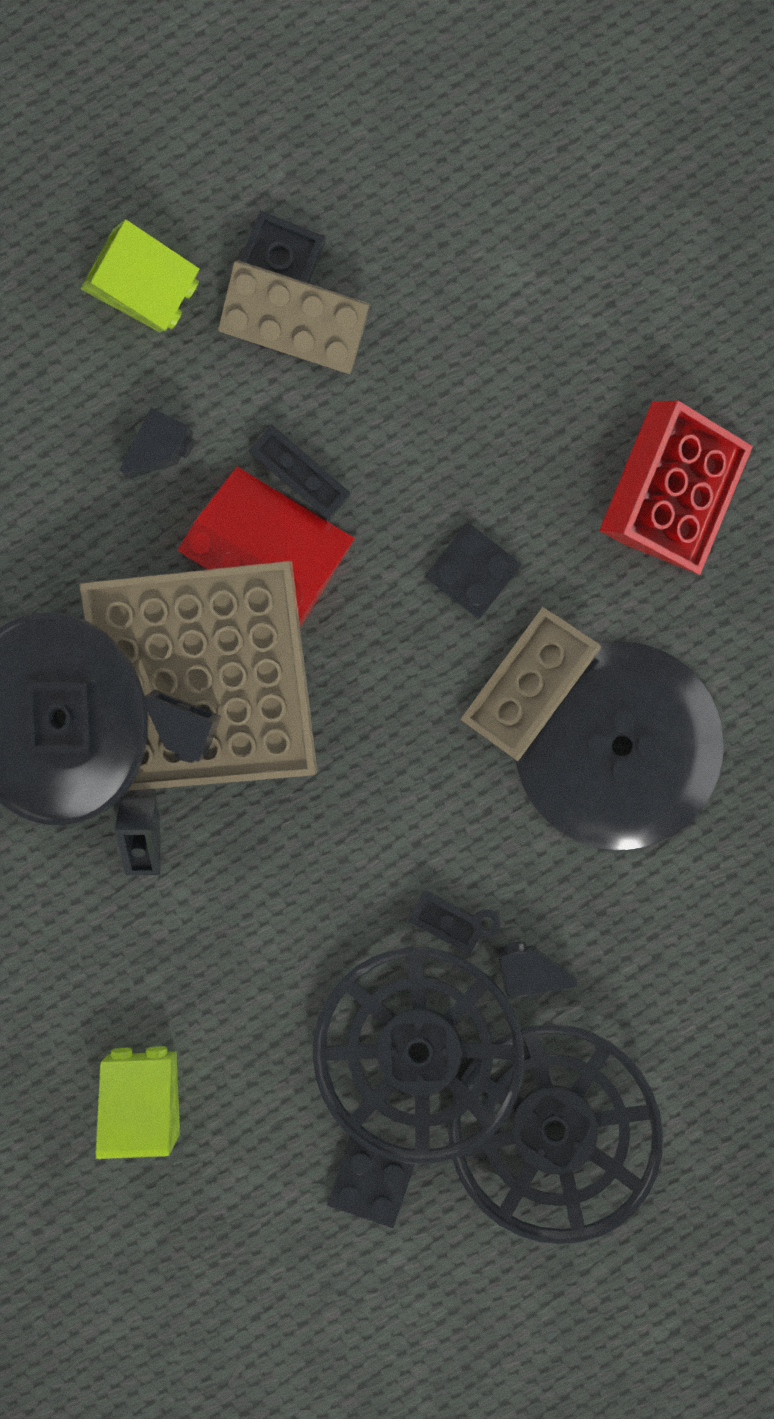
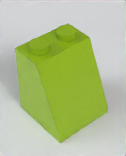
(141, 277)
(138, 1104)

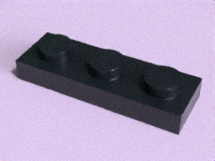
(300, 472)

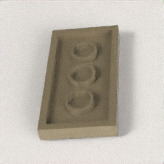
(293, 317)
(530, 683)

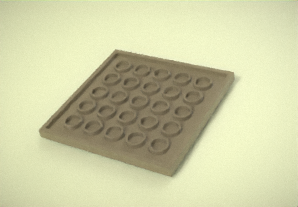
(224, 646)

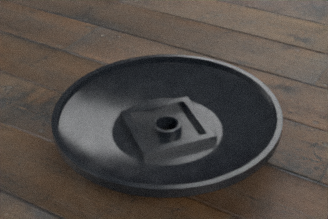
(89, 763)
(661, 779)

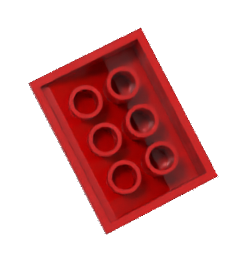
(676, 485)
(261, 526)

